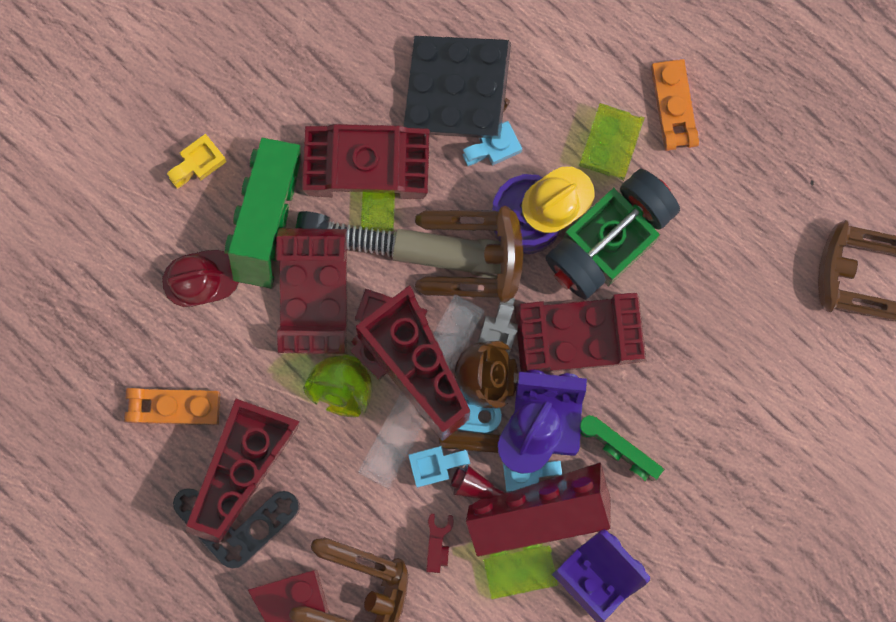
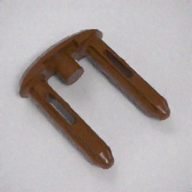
(507, 253)
(834, 265)
(394, 574)

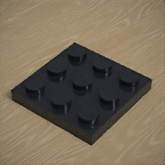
(458, 86)

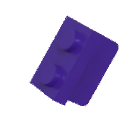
(565, 393)
(601, 575)

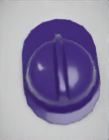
(531, 436)

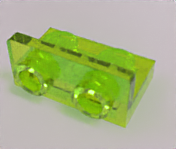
(520, 571)

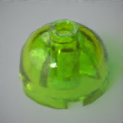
(341, 384)

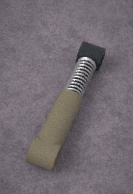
(412, 246)

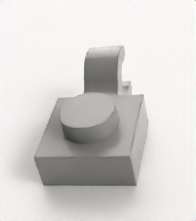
(500, 328)

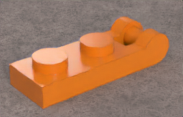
(674, 104)
(173, 406)

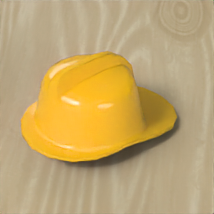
(558, 199)

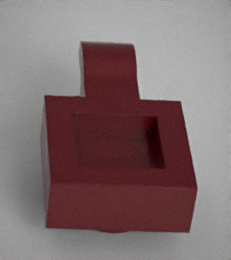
(437, 552)

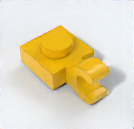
(199, 159)

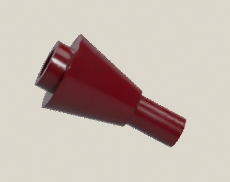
(471, 484)

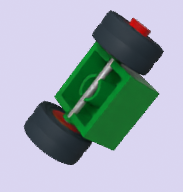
(613, 234)

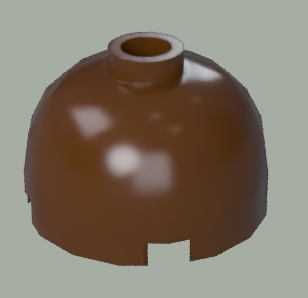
(486, 374)

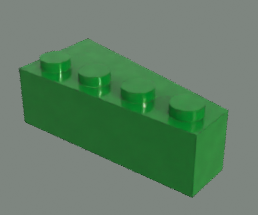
(263, 211)

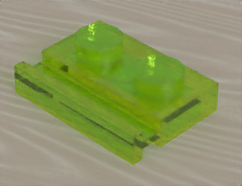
(611, 141)

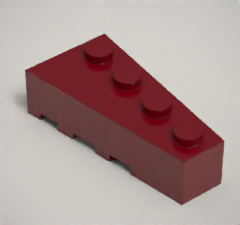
(413, 359)
(241, 461)
(542, 512)
(279, 597)

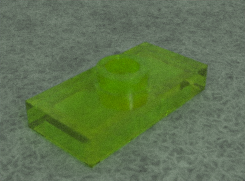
(378, 211)

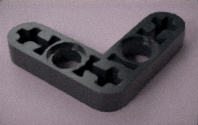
(242, 535)

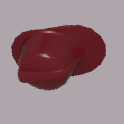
(199, 278)

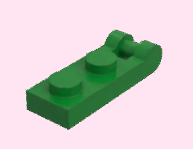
(618, 447)

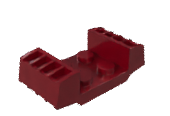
(366, 160)
(312, 291)
(580, 334)

